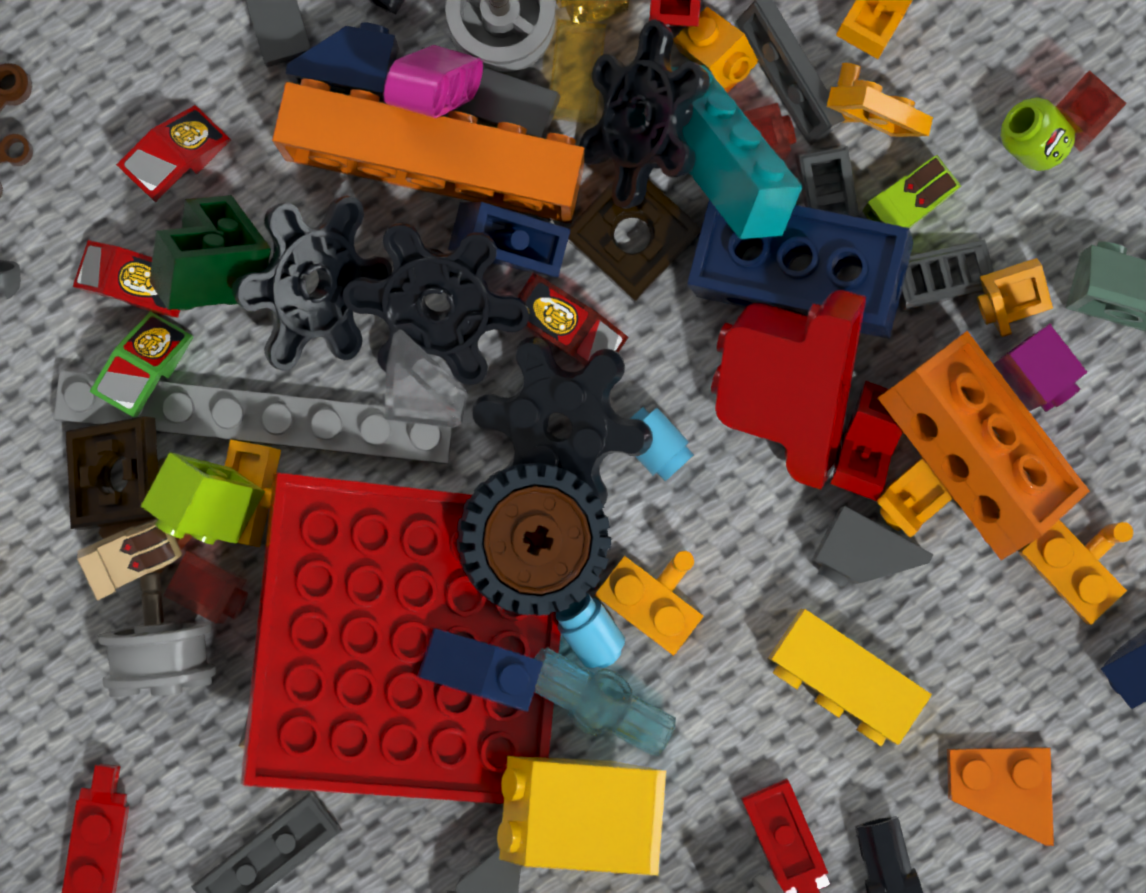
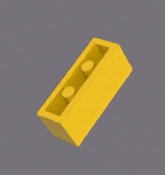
(848, 679)

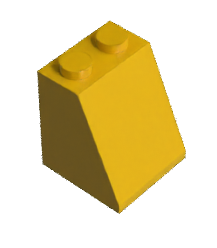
(582, 815)

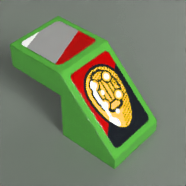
(139, 363)

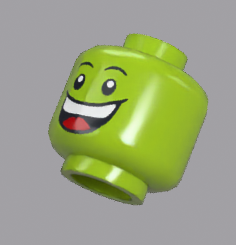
(1037, 134)

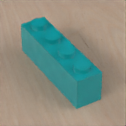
(739, 167)

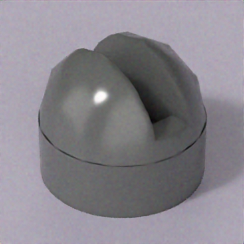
(9, 278)

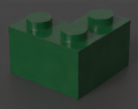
(207, 254)

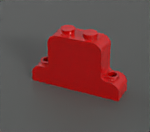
(791, 379)

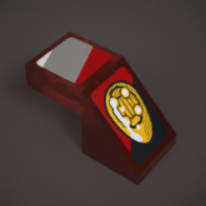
(567, 321)

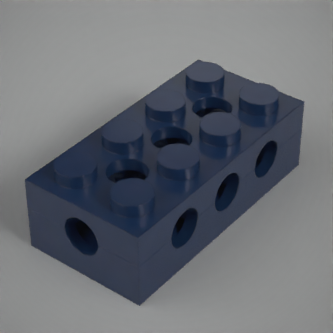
(831, 241)

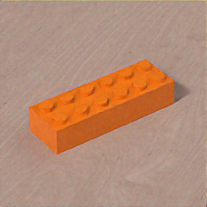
(428, 153)

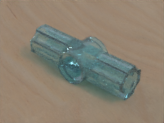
(603, 703)

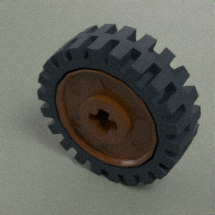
(519, 502)

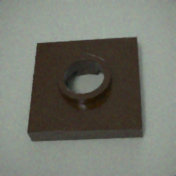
(633, 273)
(89, 466)

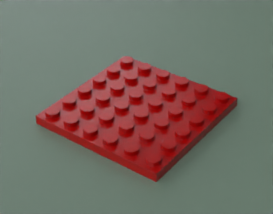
(341, 637)

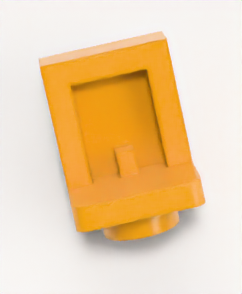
(872, 24)
(718, 47)
(1013, 295)
(913, 498)

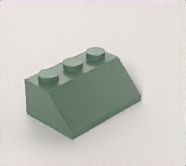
(1110, 285)

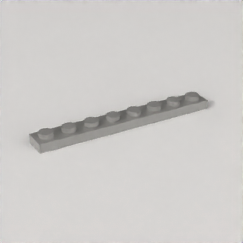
(261, 419)

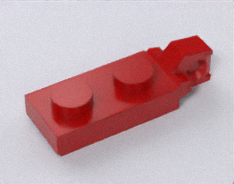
(97, 835)
(786, 838)

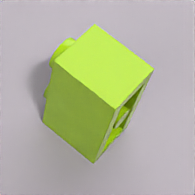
(201, 500)

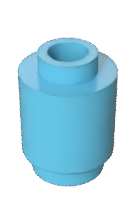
(668, 447)
(591, 633)

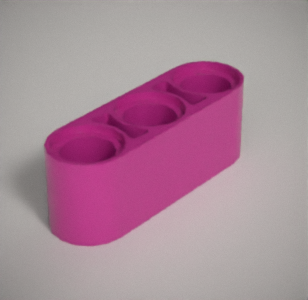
(433, 81)

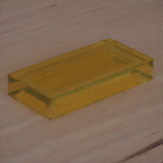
(573, 62)

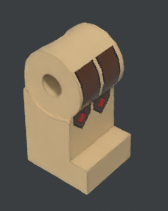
(126, 557)

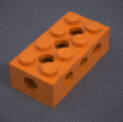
(974, 462)

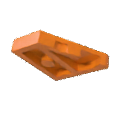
(1006, 787)

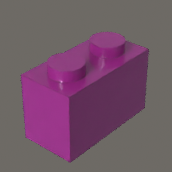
(1042, 370)

